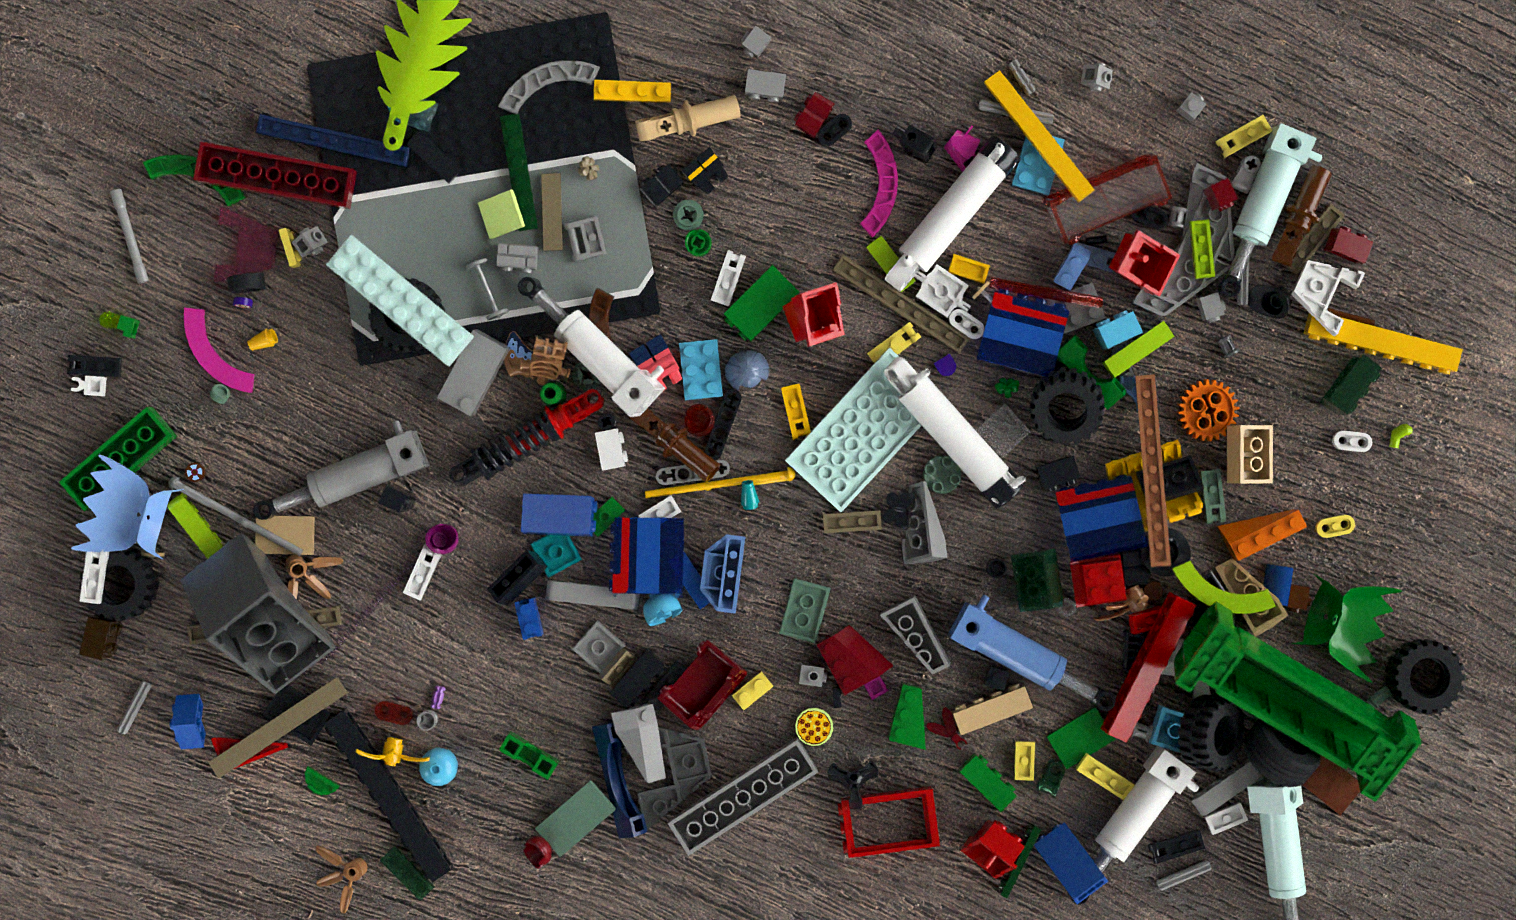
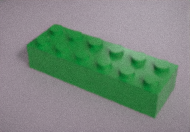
(130, 447)

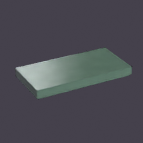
(575, 818)

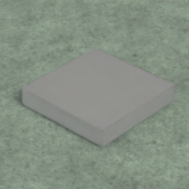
(598, 646)

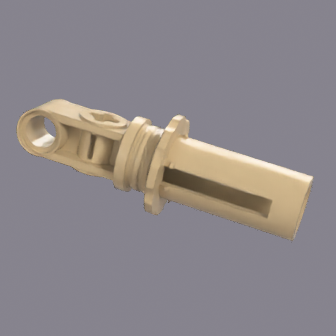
(689, 118)

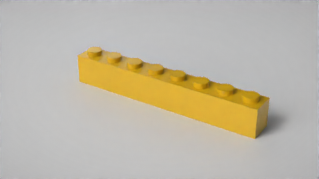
(1388, 343)

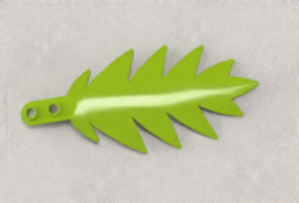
(412, 77)

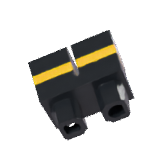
(699, 177)

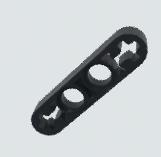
(726, 425)

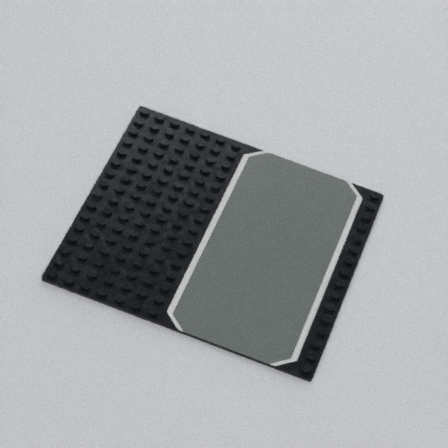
(437, 228)

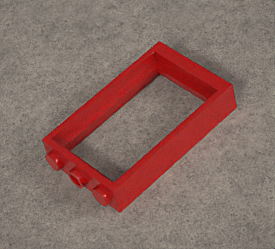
(929, 816)

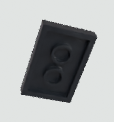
(1179, 478)
(287, 698)

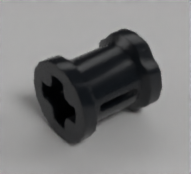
(608, 427)

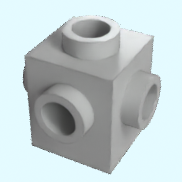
(1096, 77)
(309, 242)

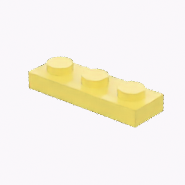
(1104, 776)

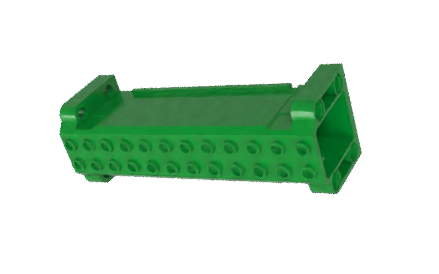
(1296, 700)

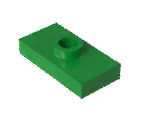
(606, 515)

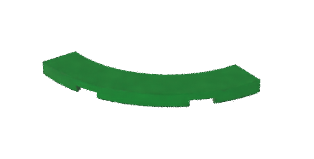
(186, 165)

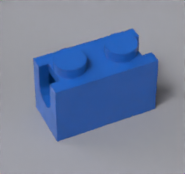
(529, 618)

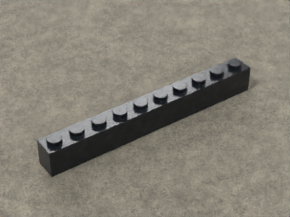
(389, 795)

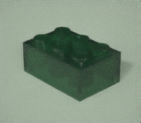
(1351, 385)
(1037, 580)

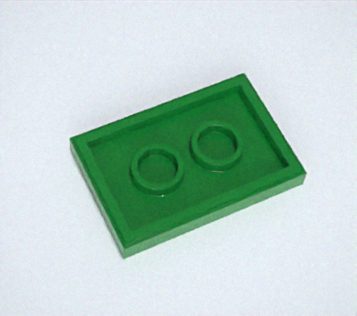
(1079, 737)

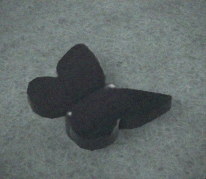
(897, 509)

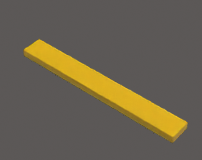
(1039, 136)

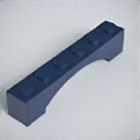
(626, 816)

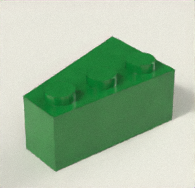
(908, 717)

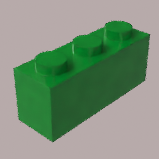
(988, 781)

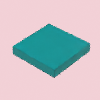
(556, 552)

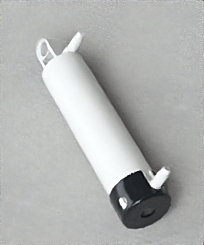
(953, 211)
(954, 433)

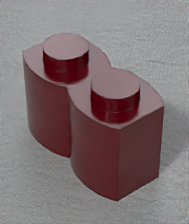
(814, 114)

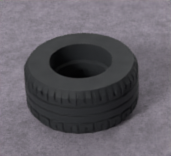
(1279, 755)

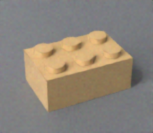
(1249, 454)

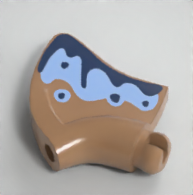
(517, 351)

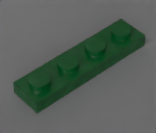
(1030, 838)

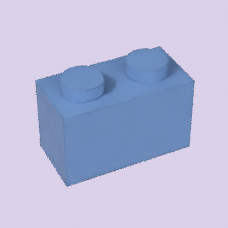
(1072, 266)

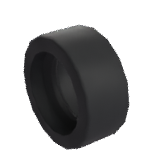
(246, 282)

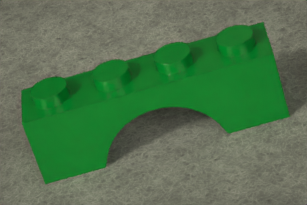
(1073, 356)

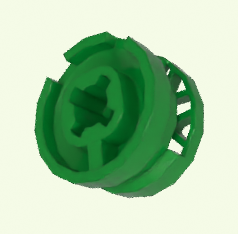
(698, 242)

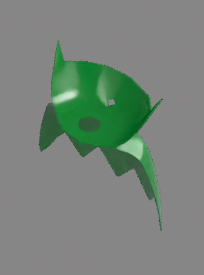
(1352, 626)

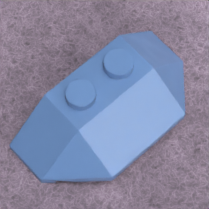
(723, 572)

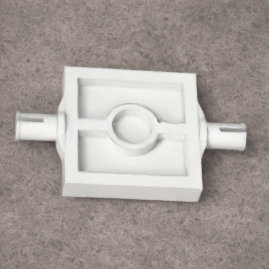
(942, 291)

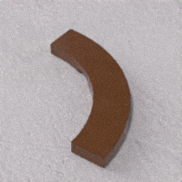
(600, 310)

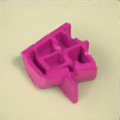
(962, 147)

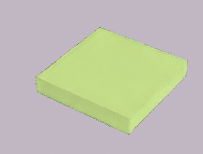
(501, 214)

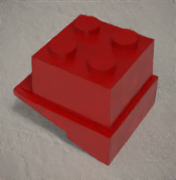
(1144, 262)
(815, 315)
(1098, 580)
(993, 848)

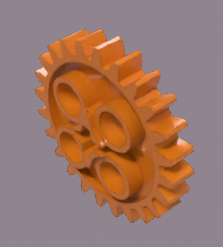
(1223, 403)

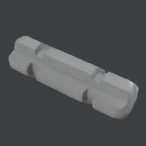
(1021, 77)

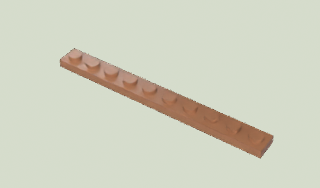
(1152, 471)

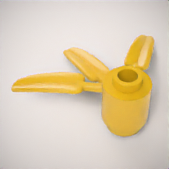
(392, 753)

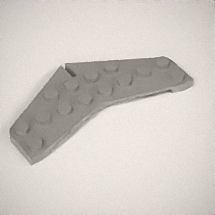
(1182, 281)

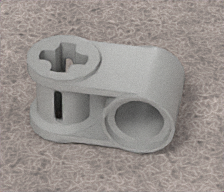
(1244, 177)

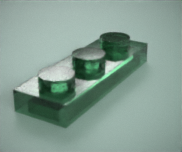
(407, 873)

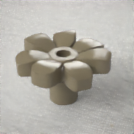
(588, 168)

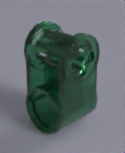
(1051, 779)

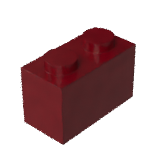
(1220, 195)
(1348, 245)

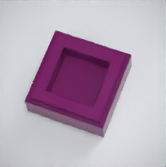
(876, 688)

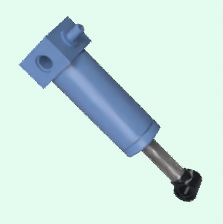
(1019, 653)

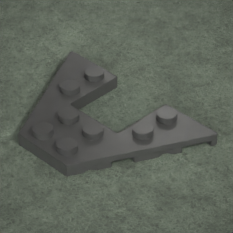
(689, 770)

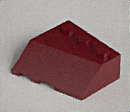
(852, 659)

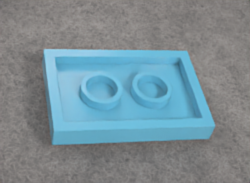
(1033, 171)
(701, 369)

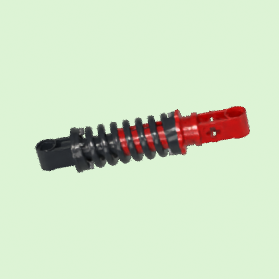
(549, 425)

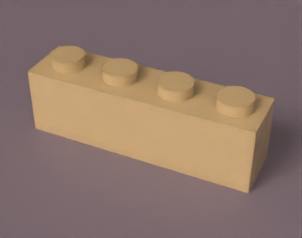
(992, 709)

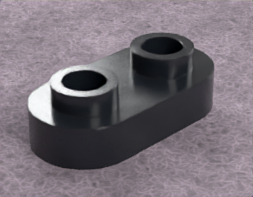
(835, 130)
(1148, 216)

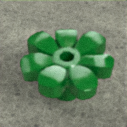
(1007, 387)

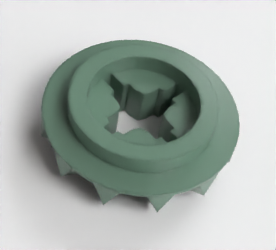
(691, 206)
(587, 384)

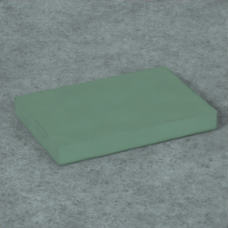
(804, 610)

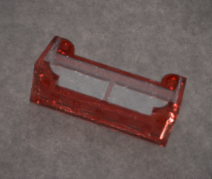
(1115, 195)

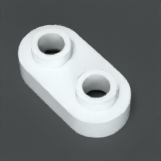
(966, 324)
(1351, 441)

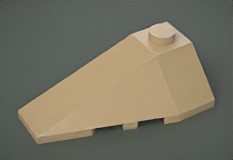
(1241, 582)

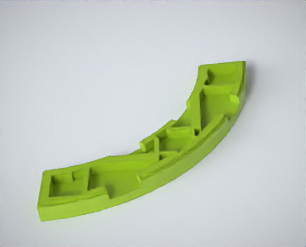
(1209, 594)

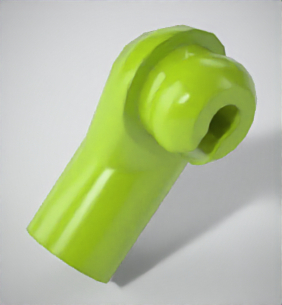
(1398, 433)

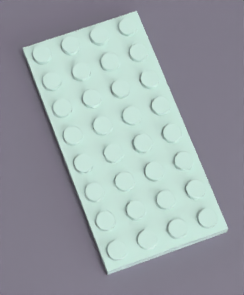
(855, 437)

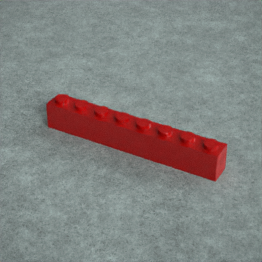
(1148, 667)

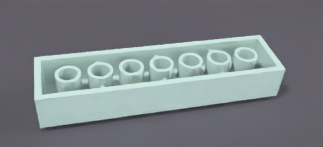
(400, 300)

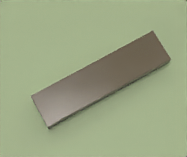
(552, 212)
(1318, 234)

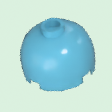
(660, 608)
(440, 768)

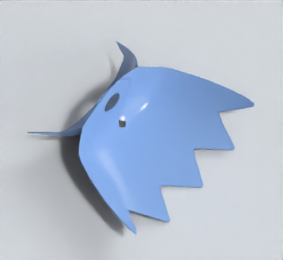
(116, 512)

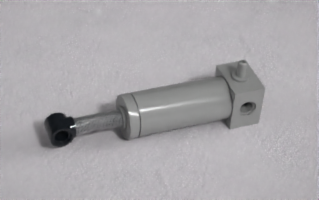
(354, 473)

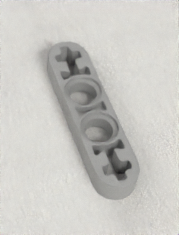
(692, 476)

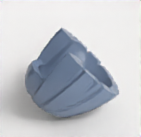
(746, 369)

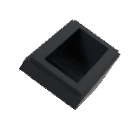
(1126, 635)

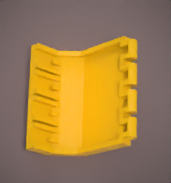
(1176, 507)

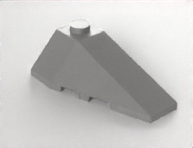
(924, 537)
(640, 735)

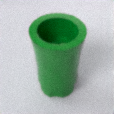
(559, 397)

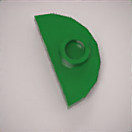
(319, 783)

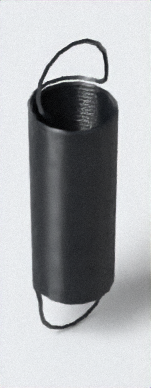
(1096, 240)

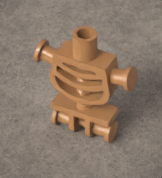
(546, 361)

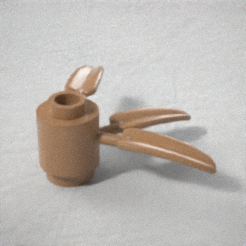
(301, 568)
(1135, 599)
(352, 871)

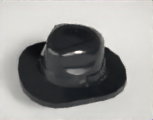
(1179, 553)

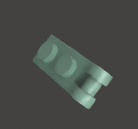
(1213, 496)

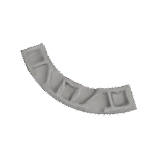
(545, 75)

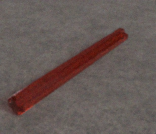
(1047, 292)

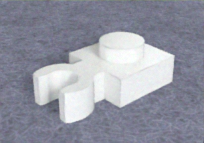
(92, 385)

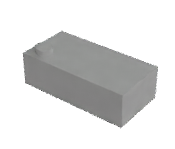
(473, 373)

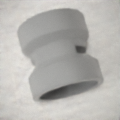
(427, 723)

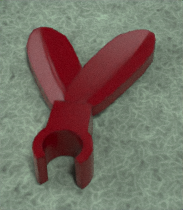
(948, 730)

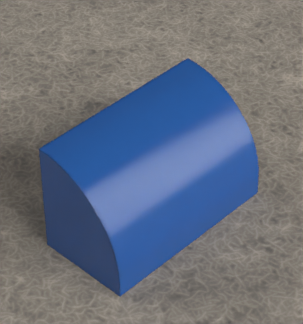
(1278, 581)

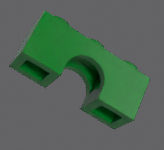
(536, 758)

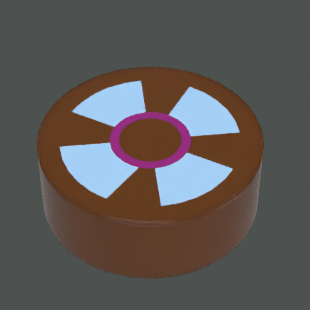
(195, 472)

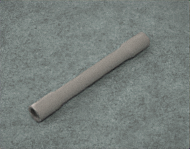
(120, 206)

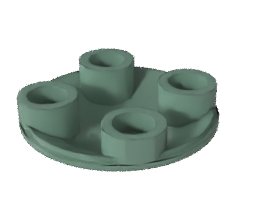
(942, 474)

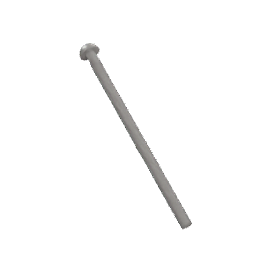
(174, 483)

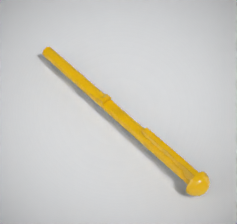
(759, 479)

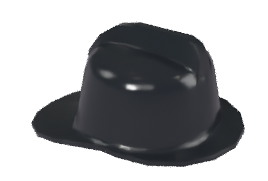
(1269, 301)

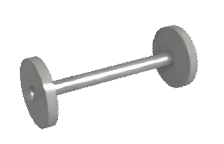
(476, 264)

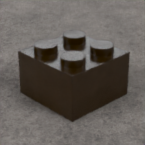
(100, 638)

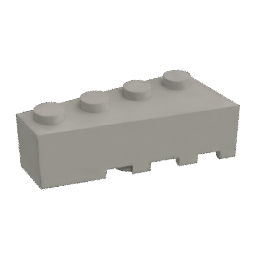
(915, 630)

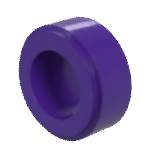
(242, 302)

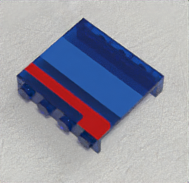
(1023, 332)
(1101, 518)
(647, 556)

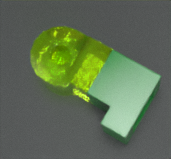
(112, 321)

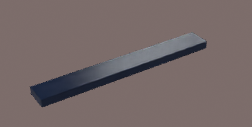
(331, 140)

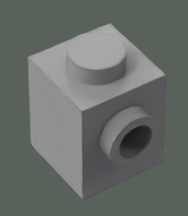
(755, 42)
(1191, 106)
(1211, 307)
(812, 675)

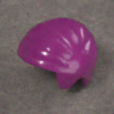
(442, 538)

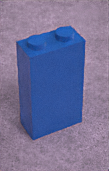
(558, 515)
(1070, 862)

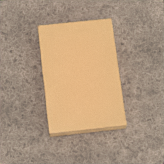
(294, 529)

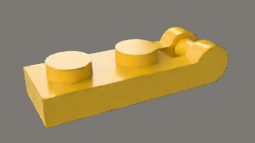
(795, 410)

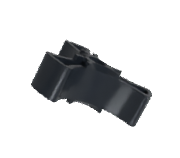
(853, 780)

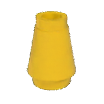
(264, 339)

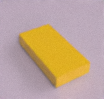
(968, 268)

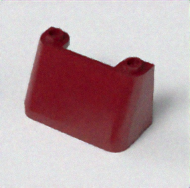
(703, 686)

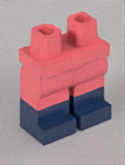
(663, 358)

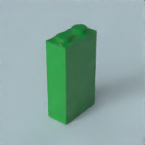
(760, 304)

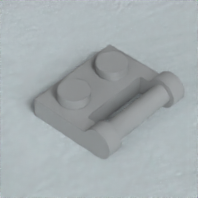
(591, 236)

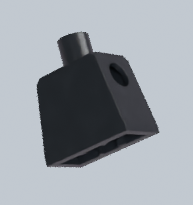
(922, 146)

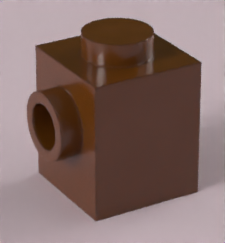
(1299, 598)

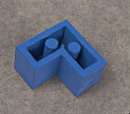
(187, 721)

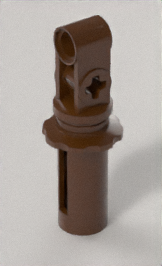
(1301, 214)
(677, 444)

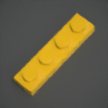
(632, 91)

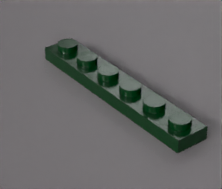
(519, 169)

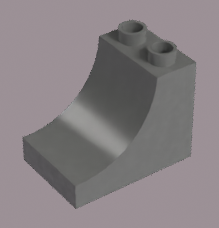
(254, 615)

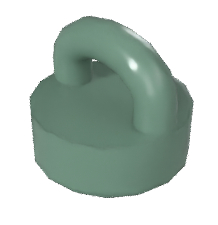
(220, 393)

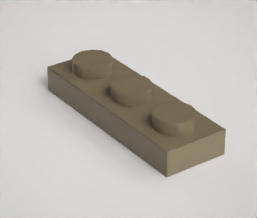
(852, 521)

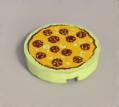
(814, 726)

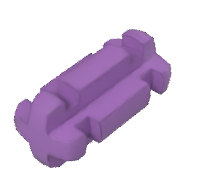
(437, 697)

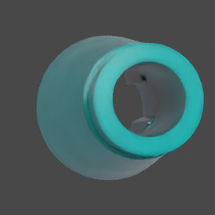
(749, 497)

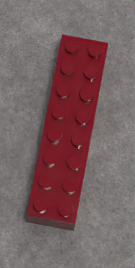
(275, 175)

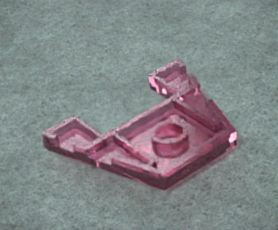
(254, 247)

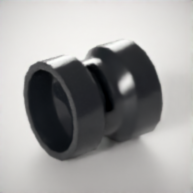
(999, 568)

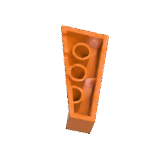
(1255, 534)

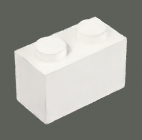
(610, 449)

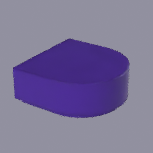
(945, 366)

